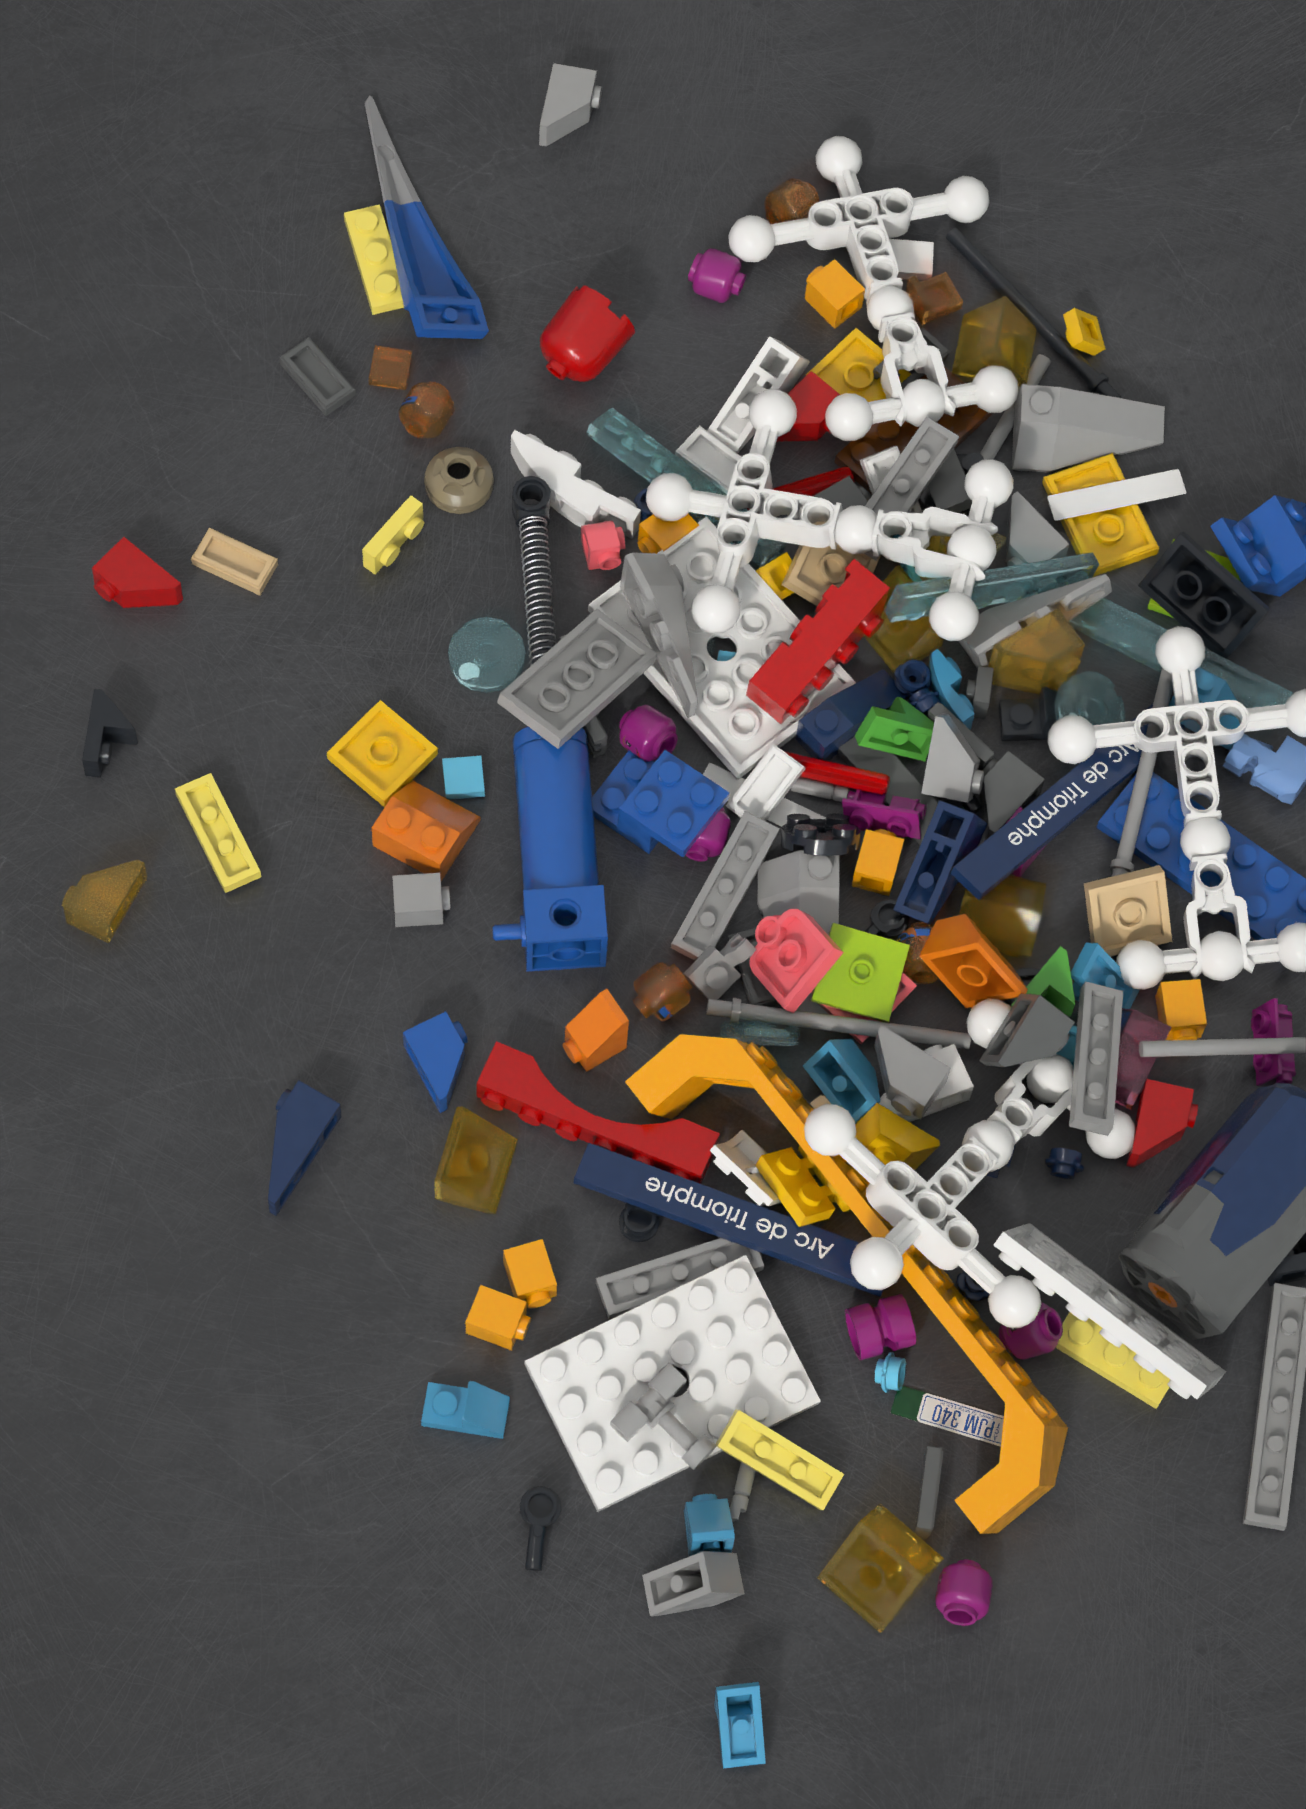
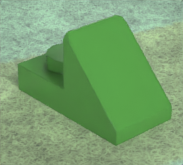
(897, 730)
(1055, 983)

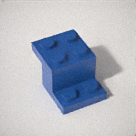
(1267, 545)
(658, 802)

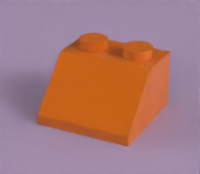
(423, 829)
(969, 962)

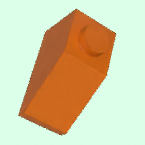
(596, 1032)

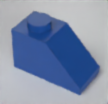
(438, 1055)

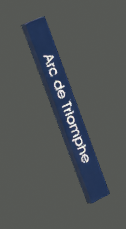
(1047, 817)
(718, 1214)

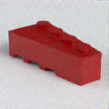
(820, 644)

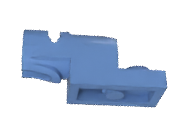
(1277, 773)

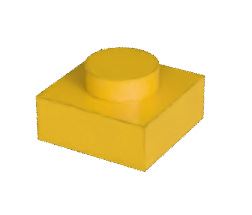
(1083, 331)
(774, 574)

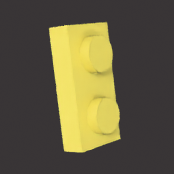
(386, 543)

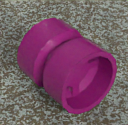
(880, 1326)

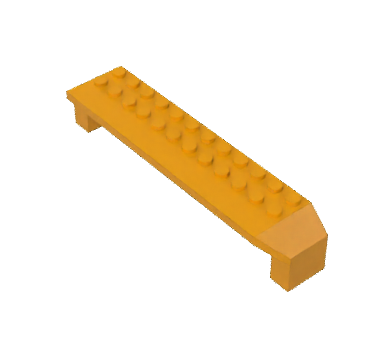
(1031, 1426)

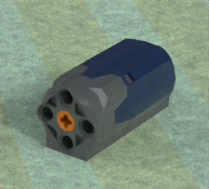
(1226, 1217)

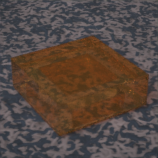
(390, 367)

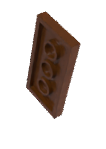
(890, 434)

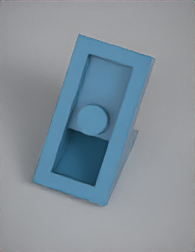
(1099, 968)
(466, 1410)
(740, 1724)

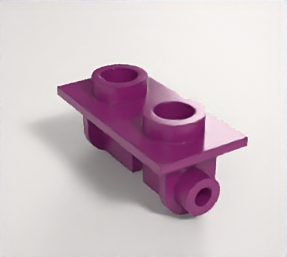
(868, 812)
(1273, 1021)

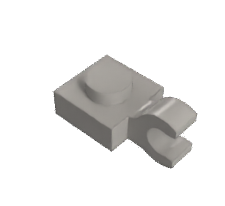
(715, 971)

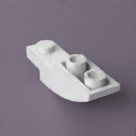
(570, 496)

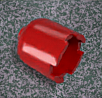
(583, 336)

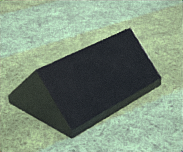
(1204, 596)

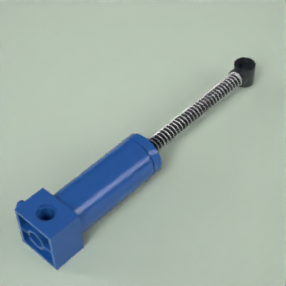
(561, 894)

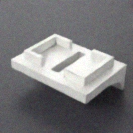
(740, 1157)

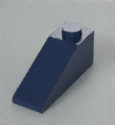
(842, 714)
(947, 841)
(301, 1129)

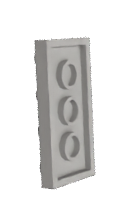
(577, 678)

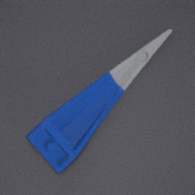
(428, 276)

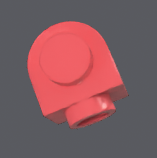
(602, 545)

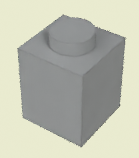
(419, 899)

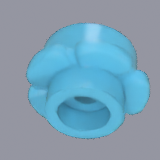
(890, 1372)

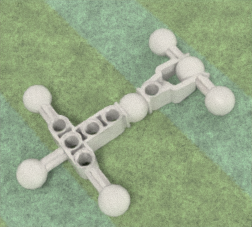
(864, 224)
(853, 529)
(1204, 836)
(925, 1211)

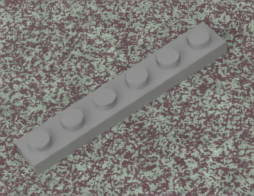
(1277, 1410)

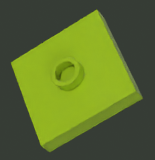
(864, 975)

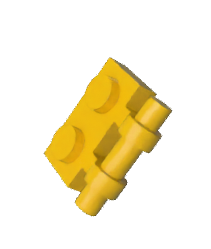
(796, 1188)

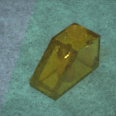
(104, 898)

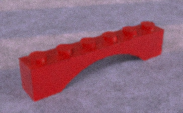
(517, 1084)

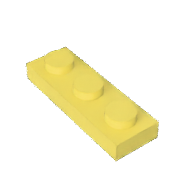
(374, 258)
(218, 833)
(1086, 1345)
(779, 1459)

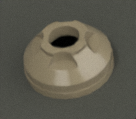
(463, 494)

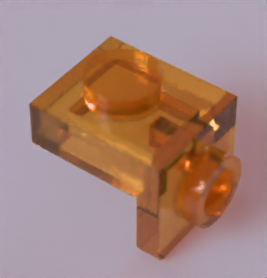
(933, 297)

